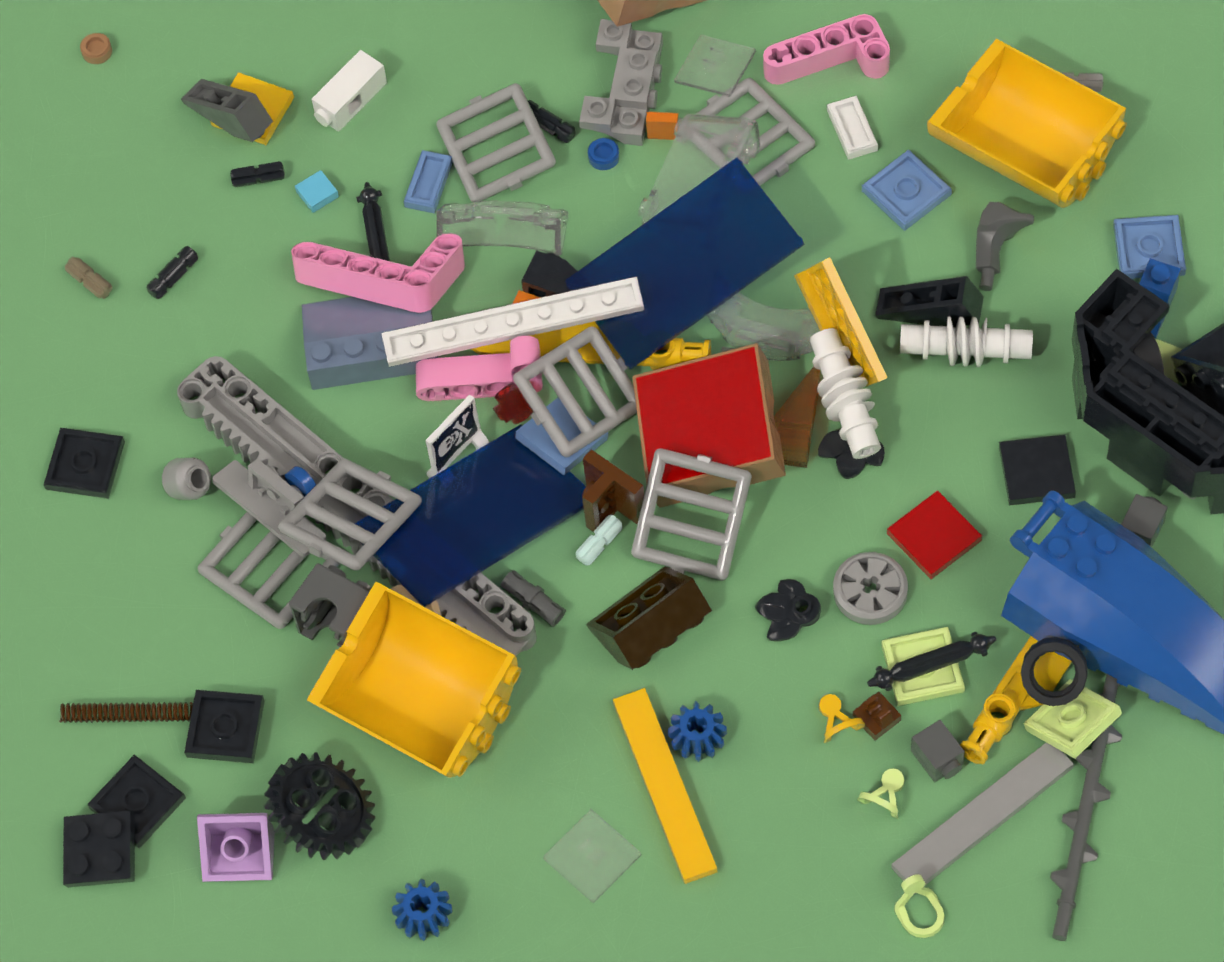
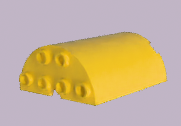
(1030, 124)
(418, 682)

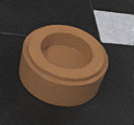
(96, 48)

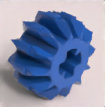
(692, 741)
(428, 898)

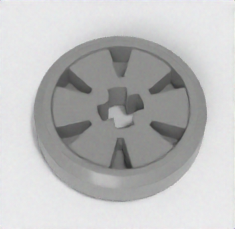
(877, 605)

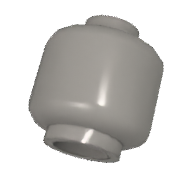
(186, 478)

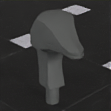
(995, 226)

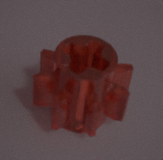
(512, 405)

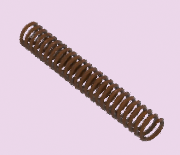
(121, 710)

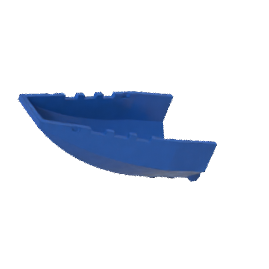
(1120, 608)

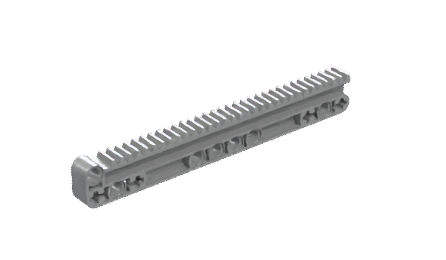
(285, 442)

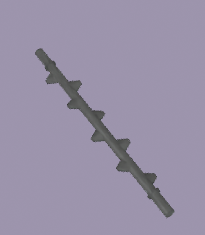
(1080, 820)

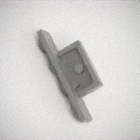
(265, 497)

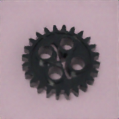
(297, 784)

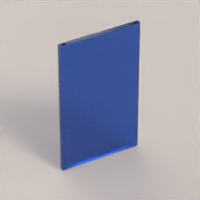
(691, 259)
(475, 516)

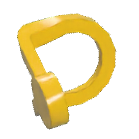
(830, 707)

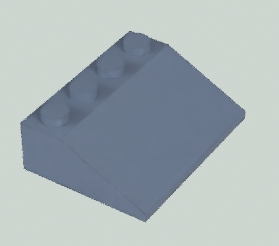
(347, 343)

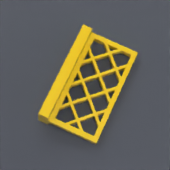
(834, 309)

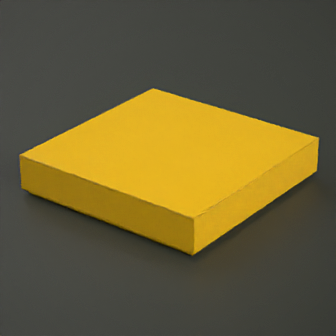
(273, 98)

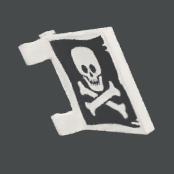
(454, 436)

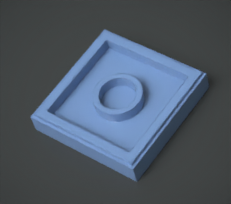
(906, 190)
(1148, 238)
(540, 443)

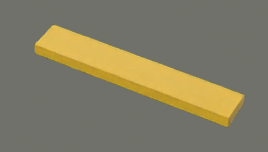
(665, 786)

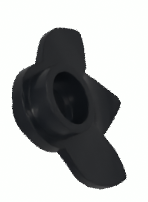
(849, 467)
(784, 608)

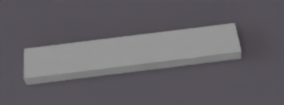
(984, 814)

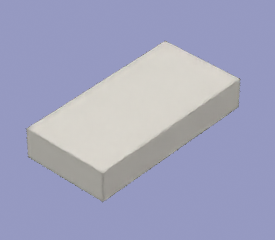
(852, 127)

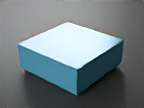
(316, 191)

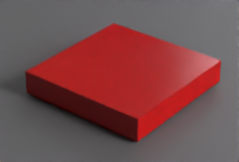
(934, 534)

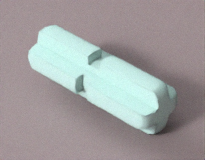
(603, 536)

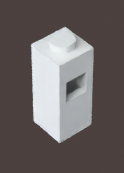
(349, 91)

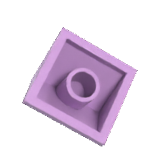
(236, 846)

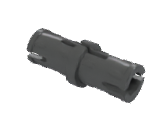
(533, 598)

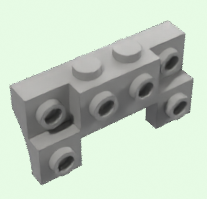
(633, 83)

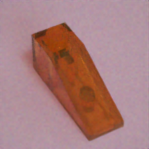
(797, 419)

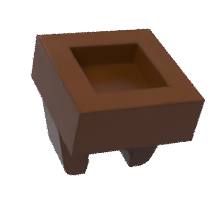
(877, 715)

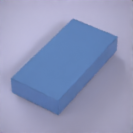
(428, 181)

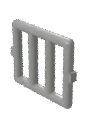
(786, 124)
(535, 138)
(546, 366)
(328, 485)
(734, 508)
(231, 584)

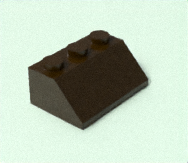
(650, 617)

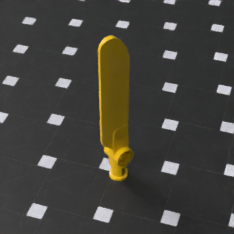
(677, 349)
(1009, 699)

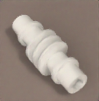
(966, 342)
(843, 393)

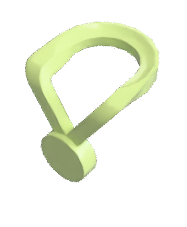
(892, 782)
(913, 885)

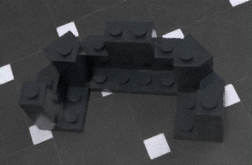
(1152, 423)

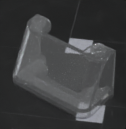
(698, 151)

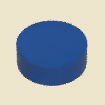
(603, 154)
(301, 479)

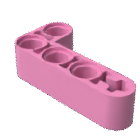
(786, 61)
(476, 375)

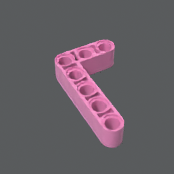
(380, 280)

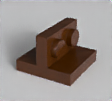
(609, 491)

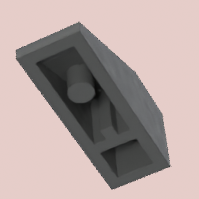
(229, 108)

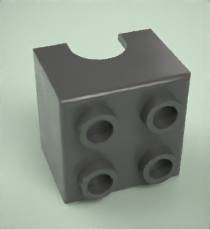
(327, 601)

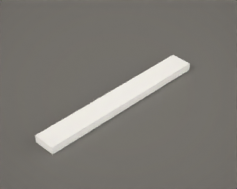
(512, 321)

